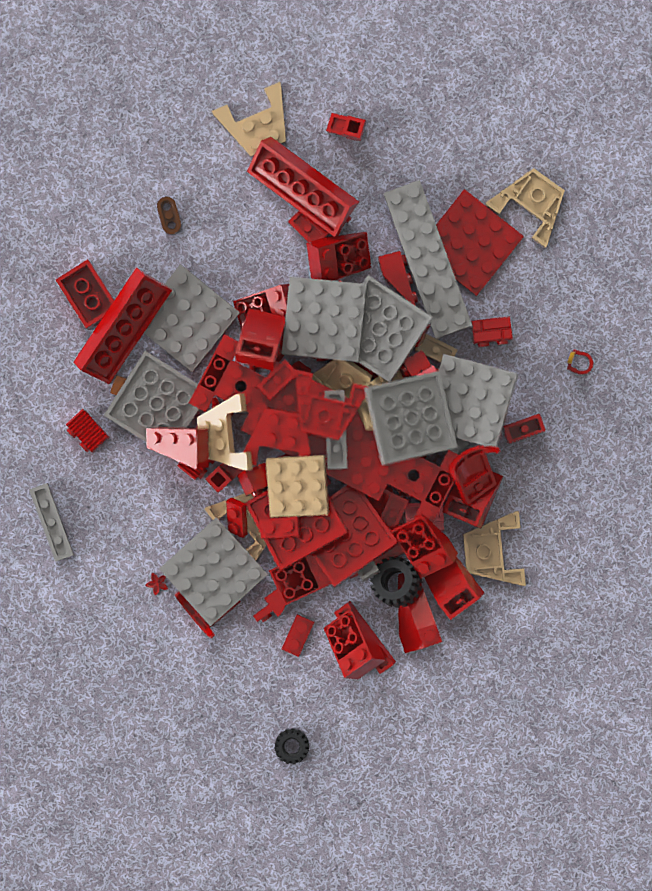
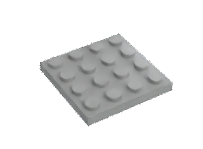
(190, 319)
(324, 319)
(389, 329)
(153, 398)
(476, 399)
(410, 417)
(213, 571)

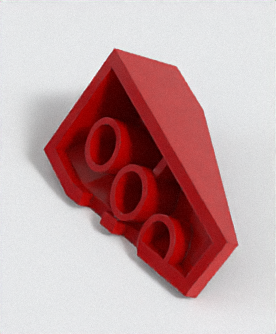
(416, 622)

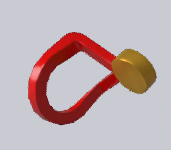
(570, 359)

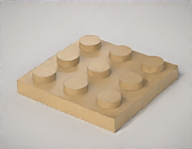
(297, 486)

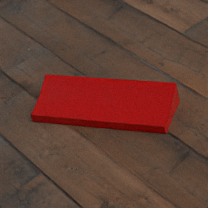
(302, 186)
(122, 326)

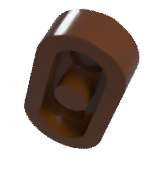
(168, 216)

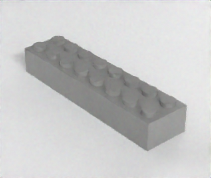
(427, 259)

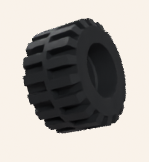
(408, 590)

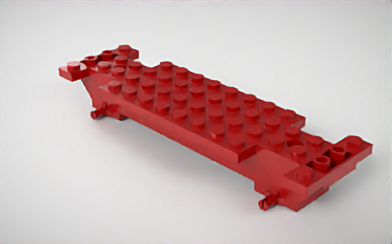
(363, 458)

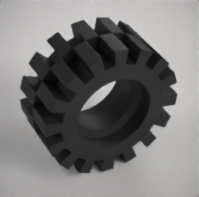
(288, 757)

